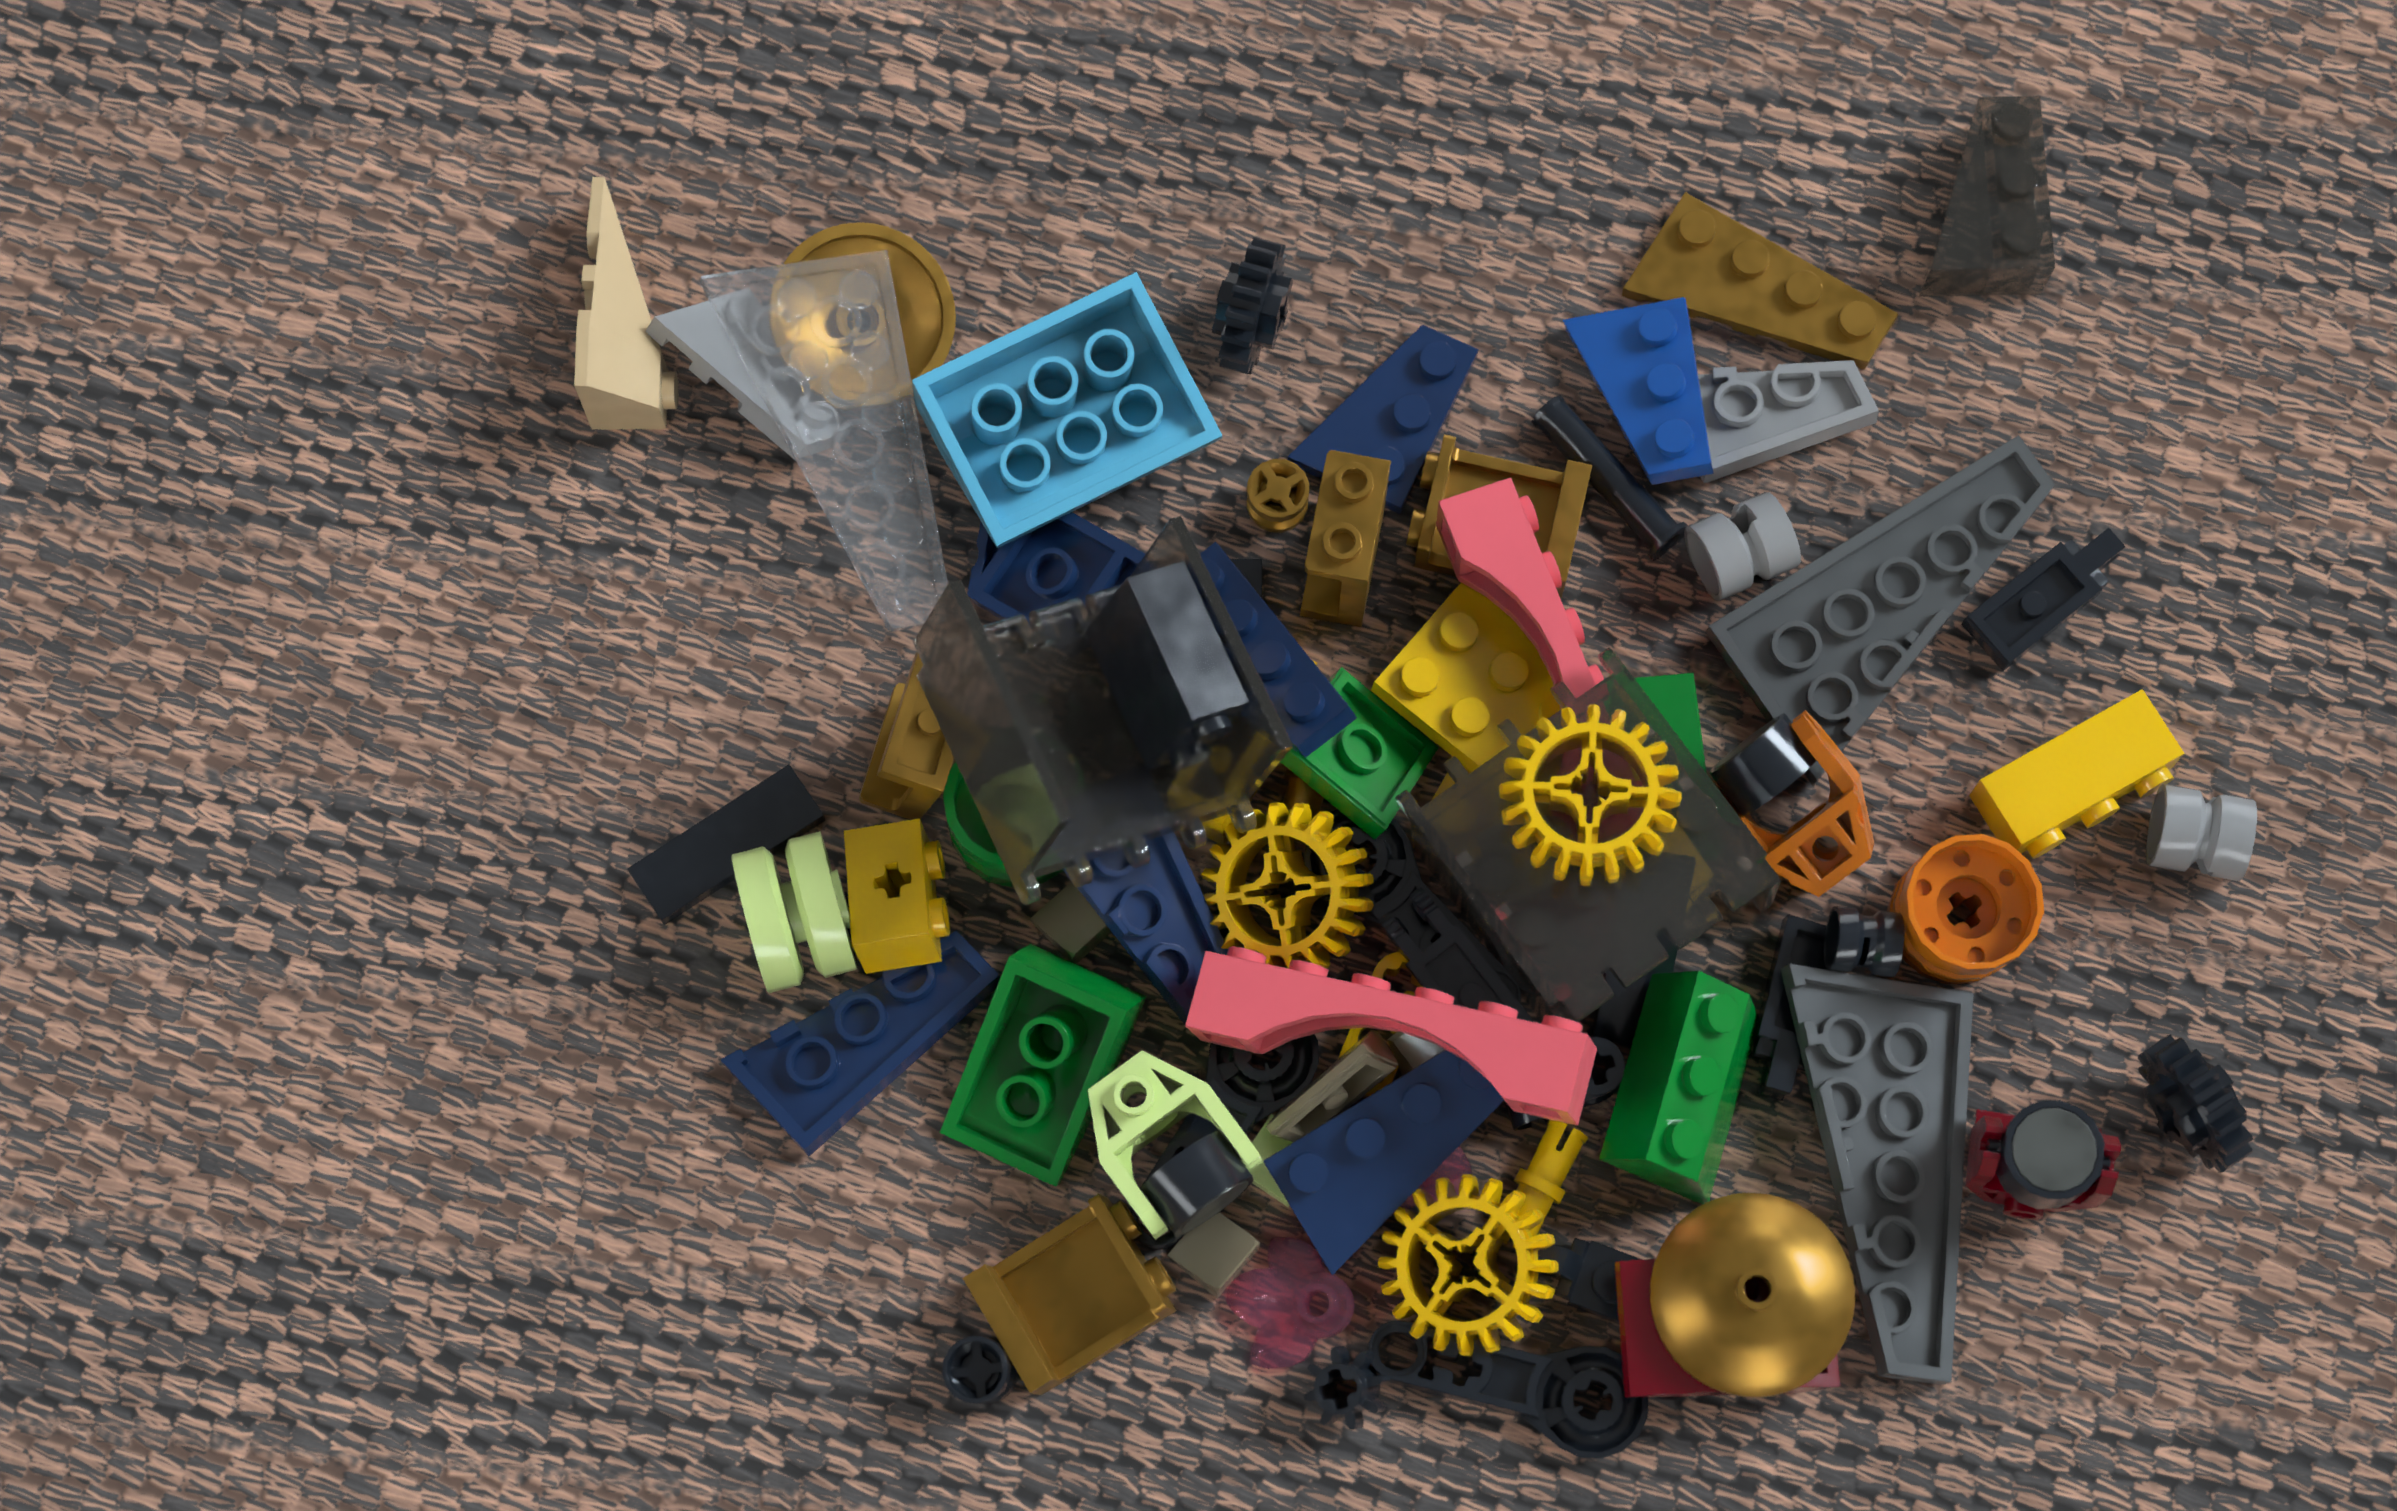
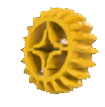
(1558, 794)
(1284, 865)
(1488, 1240)

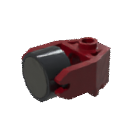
(2041, 1160)

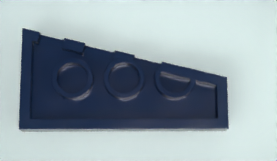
(1298, 689)
(860, 1042)
(1378, 1152)

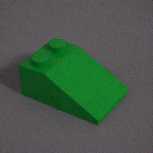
(1035, 1057)

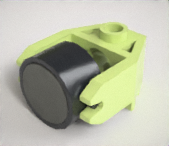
(1194, 1181)

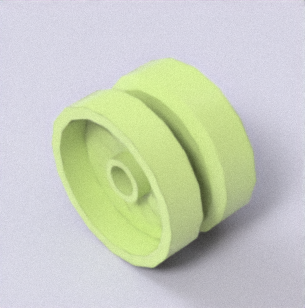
(793, 912)

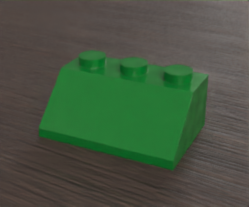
(1681, 1083)

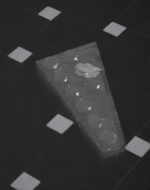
(839, 386)

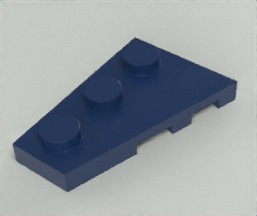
(1395, 411)

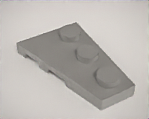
(704, 340)
(1780, 411)

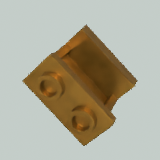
(1554, 494)
(1345, 537)
(909, 754)
(1073, 1294)

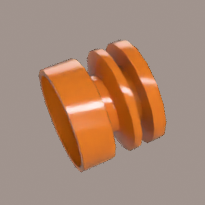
(1995, 887)

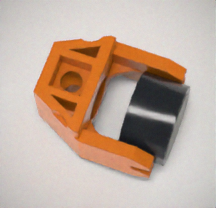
(1772, 762)

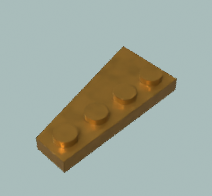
(1756, 287)

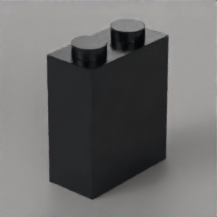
(1166, 667)

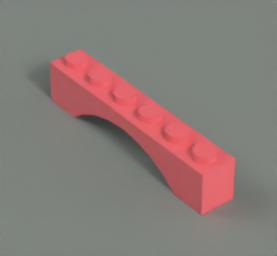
(1497, 554)
(1263, 1006)

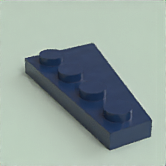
(1157, 917)

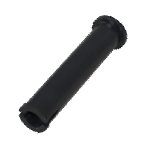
(1609, 477)

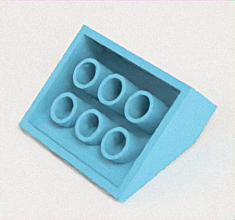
(1064, 410)

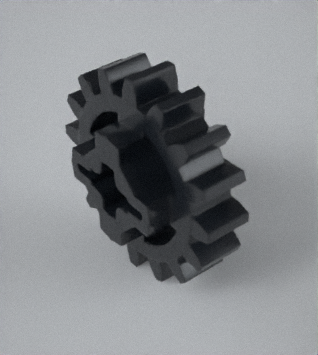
(1252, 305)
(2195, 1103)

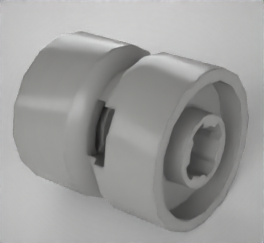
(1749, 543)
(2212, 833)

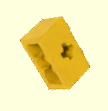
(892, 929)

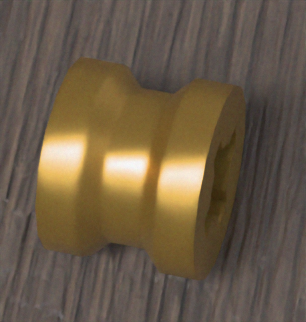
(1274, 482)

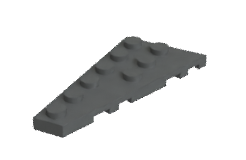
(1866, 610)
(1892, 1115)

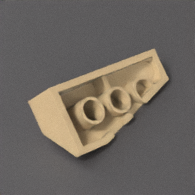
(616, 361)

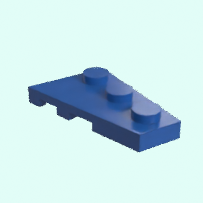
(1651, 383)

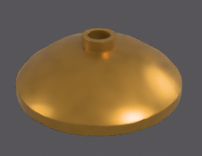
(919, 284)
(1723, 1334)

